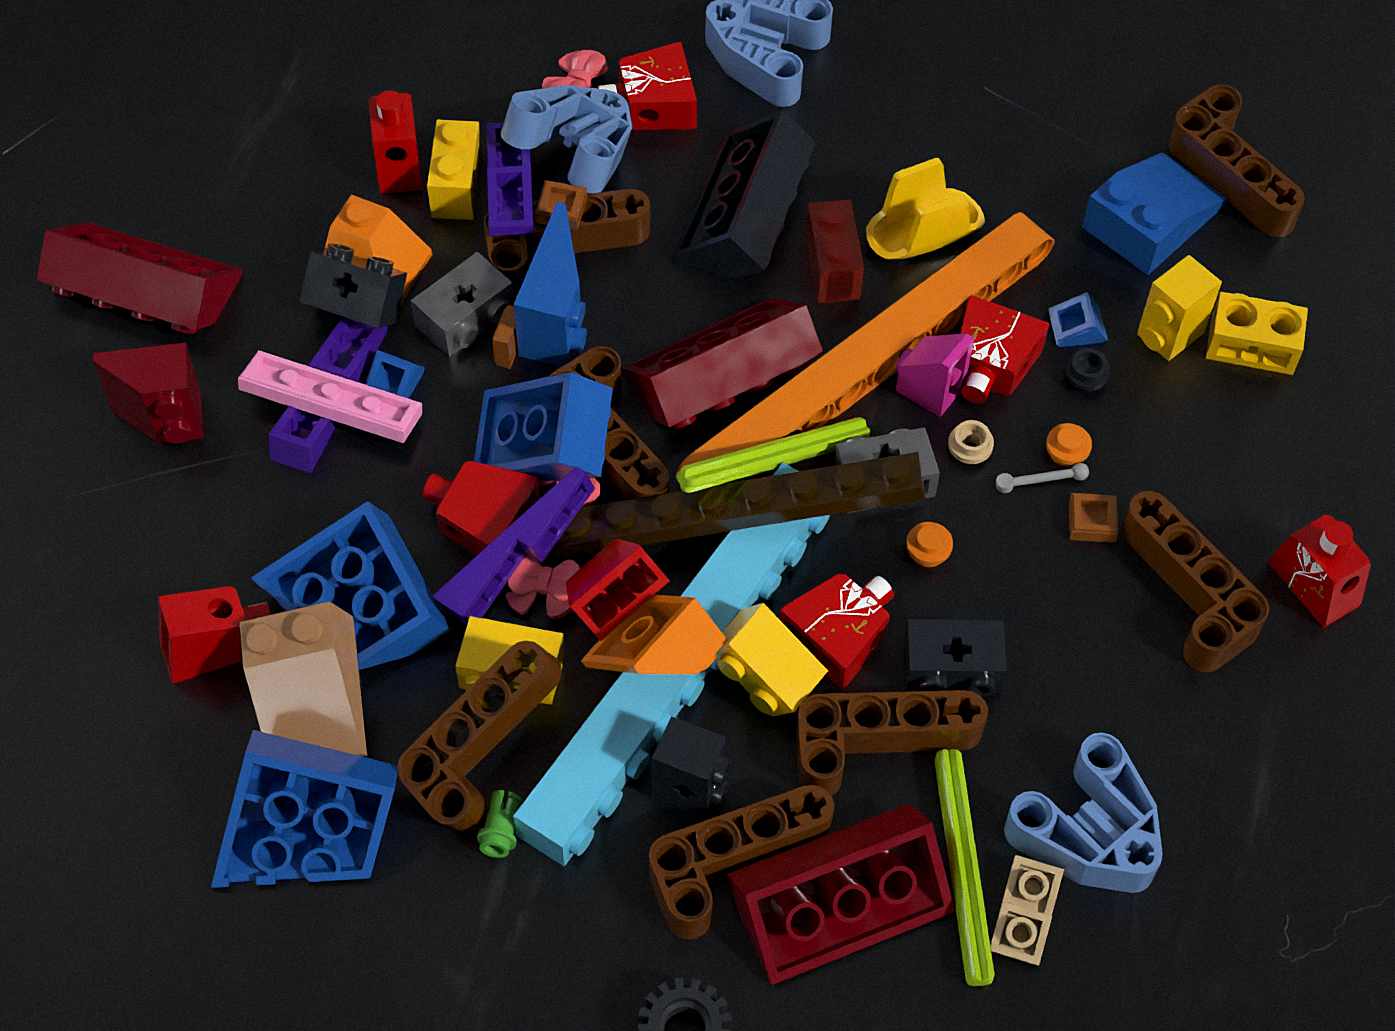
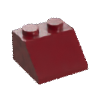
(153, 390)

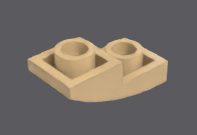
(1026, 910)

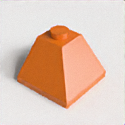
(380, 233)
(660, 638)

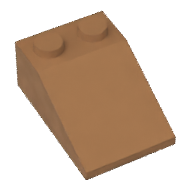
(306, 676)

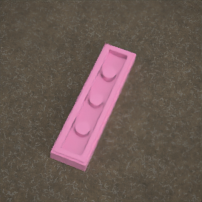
(330, 396)

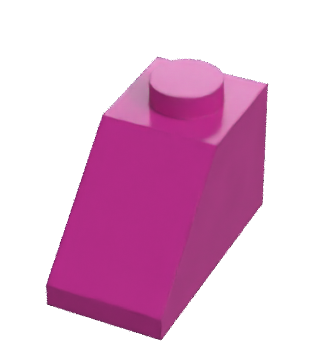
(935, 371)

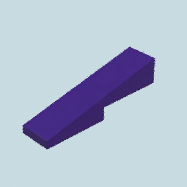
(508, 186)
(302, 436)
(532, 534)

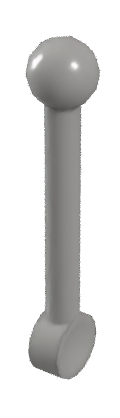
(1006, 482)

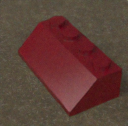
(136, 275)
(724, 361)
(842, 892)

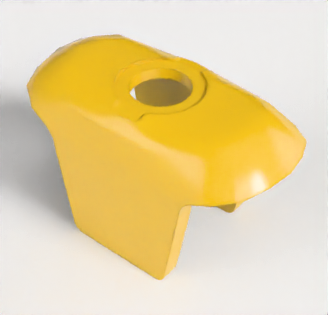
(922, 214)

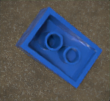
(1150, 210)
(549, 300)
(545, 426)

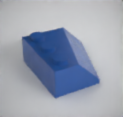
(369, 575)
(304, 814)

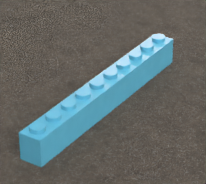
(637, 708)

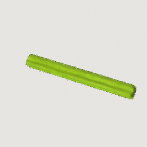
(769, 455)
(964, 868)

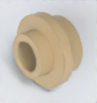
(972, 432)

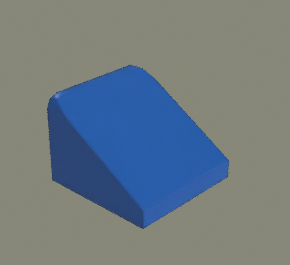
(1077, 322)
(394, 374)

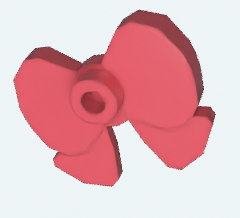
(581, 68)
(532, 579)

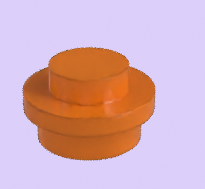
(1068, 444)
(929, 544)

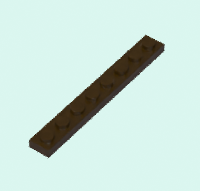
(745, 504)

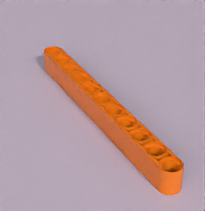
(873, 350)

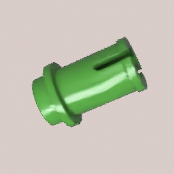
(497, 835)

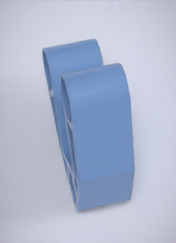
(749, 37)
(585, 116)
(1105, 833)

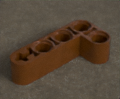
(1210, 148)
(607, 222)
(641, 464)
(1153, 531)
(892, 731)
(485, 732)
(746, 848)

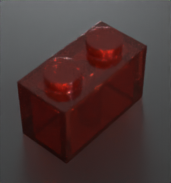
(834, 251)

